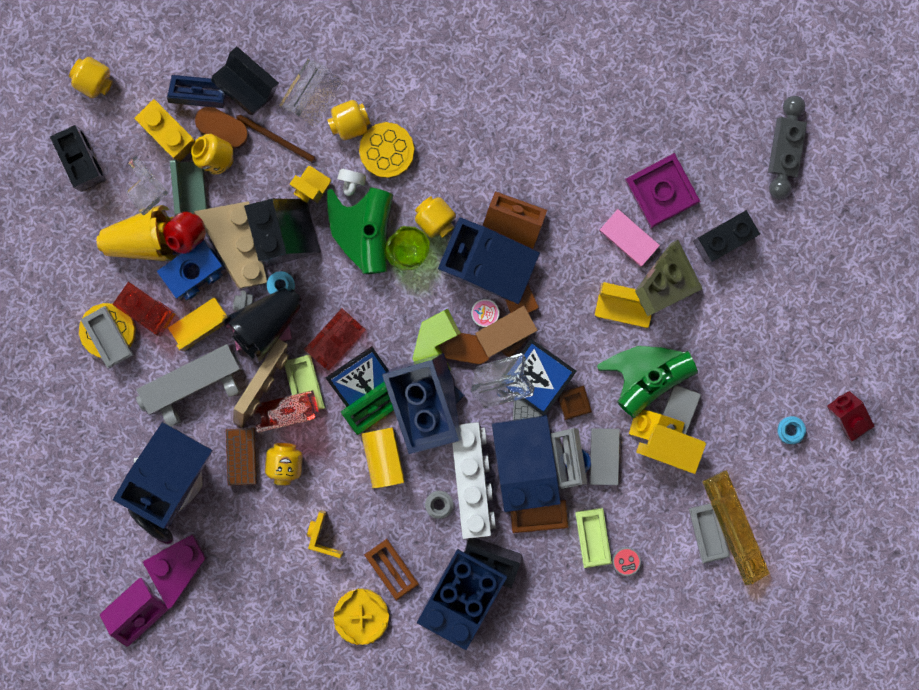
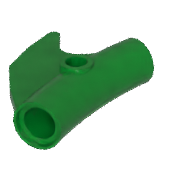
(350, 224)
(643, 364)

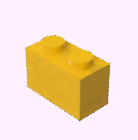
(165, 130)

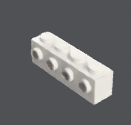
(471, 484)

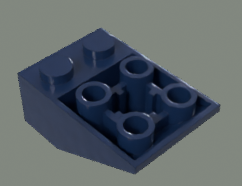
(488, 261)
(163, 475)
(461, 599)

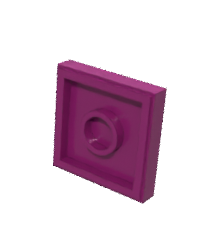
(662, 190)

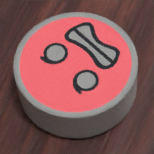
(626, 561)

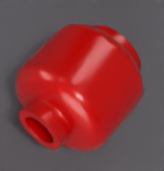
(184, 232)

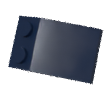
(424, 403)
(525, 463)

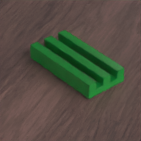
(363, 402)

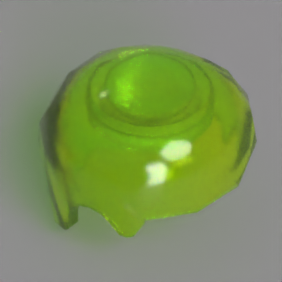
(407, 248)

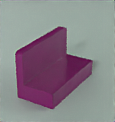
(132, 613)

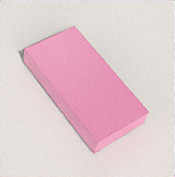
(629, 238)

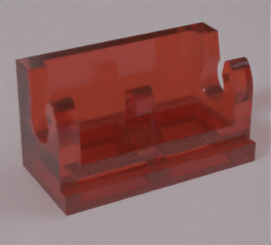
(335, 339)
(287, 411)

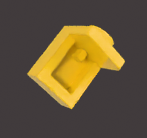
(310, 185)

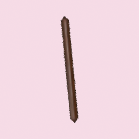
(276, 138)

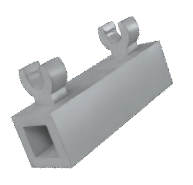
(189, 380)

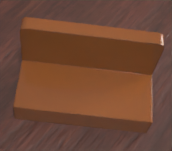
(514, 219)

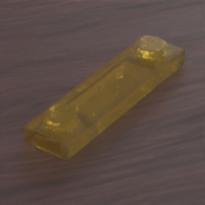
(735, 527)

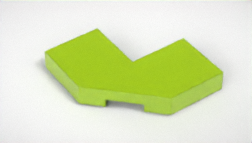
(433, 333)

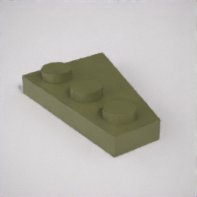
(668, 280)

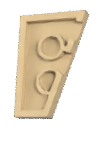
(232, 238)
(260, 383)

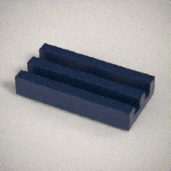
(196, 94)

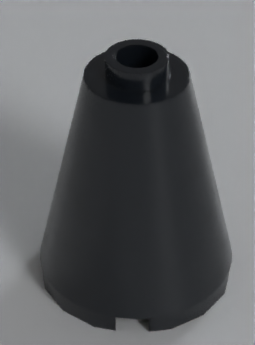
(263, 322)

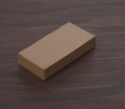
(506, 331)

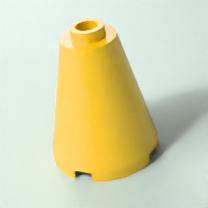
(138, 237)

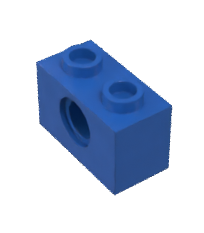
(175, 272)

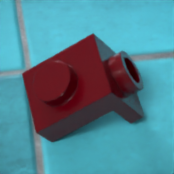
(851, 415)

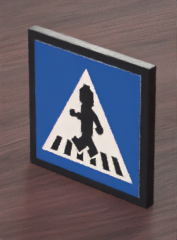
(546, 374)
(358, 376)

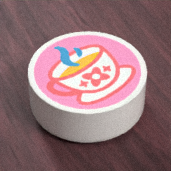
(485, 312)

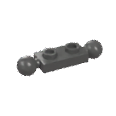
(787, 147)

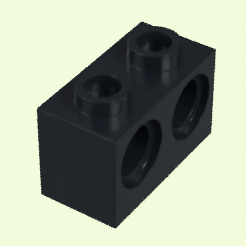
(78, 158)
(726, 237)

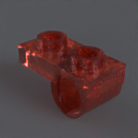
(144, 309)

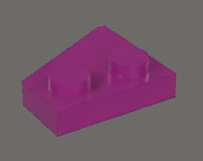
(174, 568)

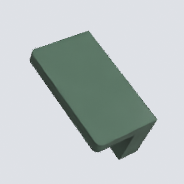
(187, 187)

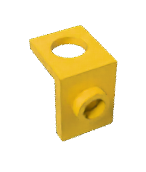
(645, 421)
(314, 532)

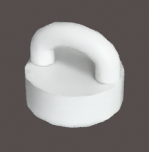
(351, 180)

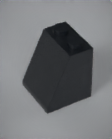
(281, 230)

